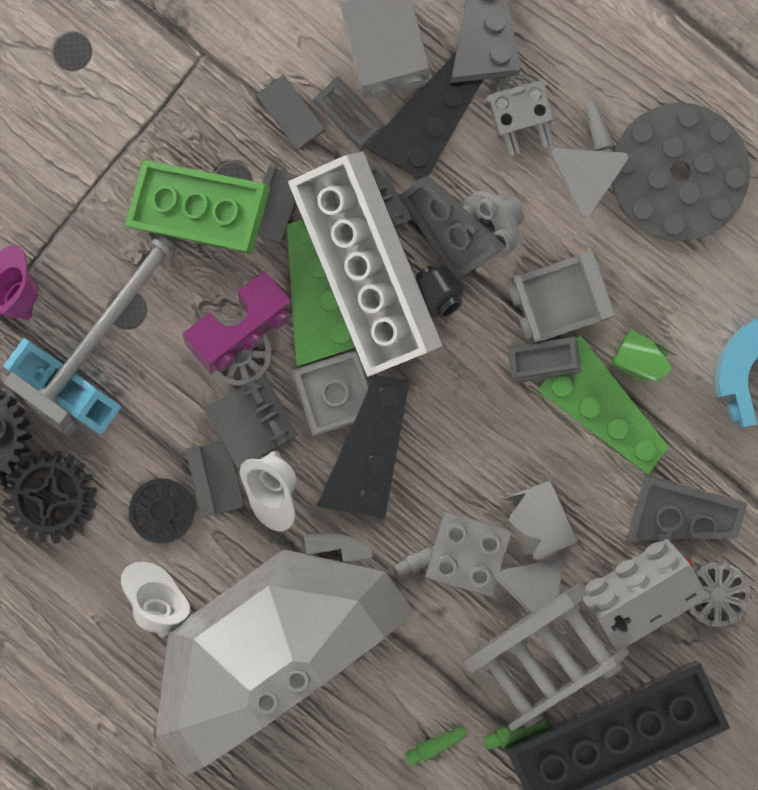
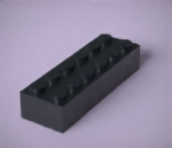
(621, 734)

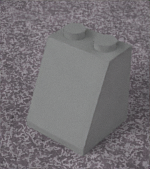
(385, 45)

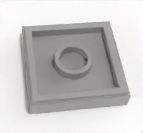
(332, 391)

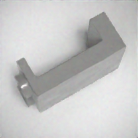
(561, 297)

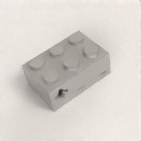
(643, 594)

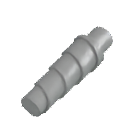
(599, 132)
(414, 562)

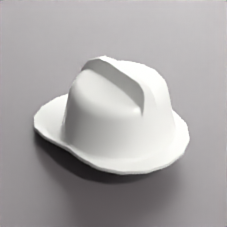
(269, 490)
(154, 597)

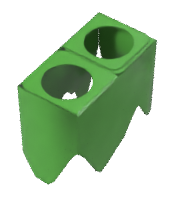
(641, 358)

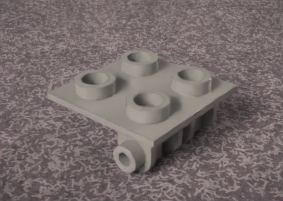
(468, 553)

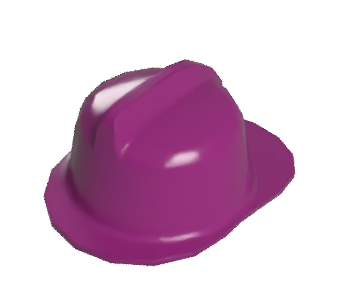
(17, 287)

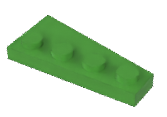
(316, 314)
(606, 410)

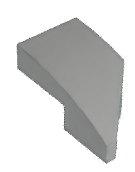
(351, 548)

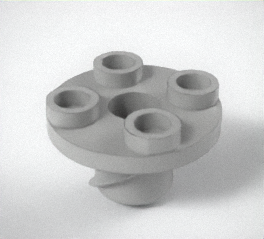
(498, 215)

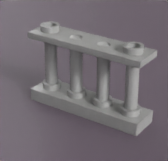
(541, 625)

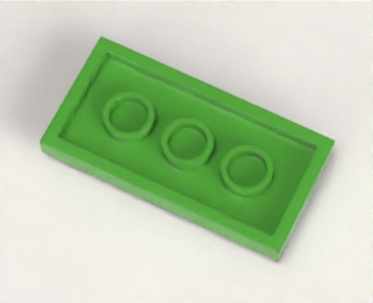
(198, 206)

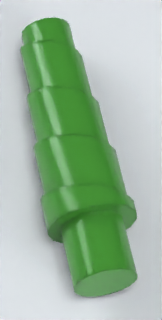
(504, 736)
(430, 748)

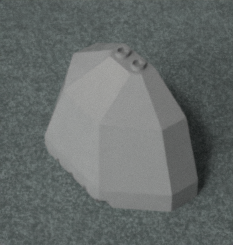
(267, 650)

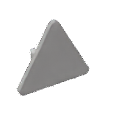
(588, 174)
(533, 583)

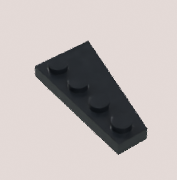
(425, 124)
(366, 463)

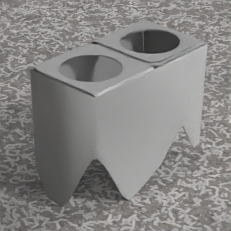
(542, 520)

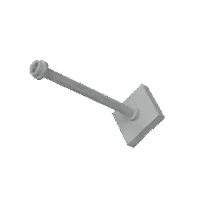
(44, 401)

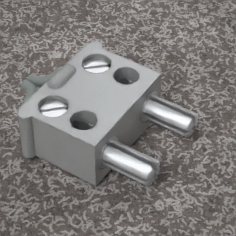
(519, 106)

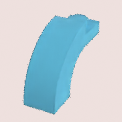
(733, 374)
(78, 395)

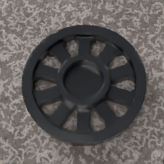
(161, 510)

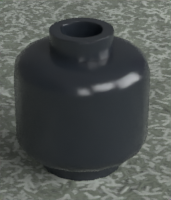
(440, 291)

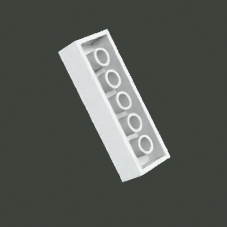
(365, 263)

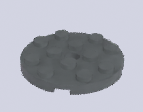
(715, 164)

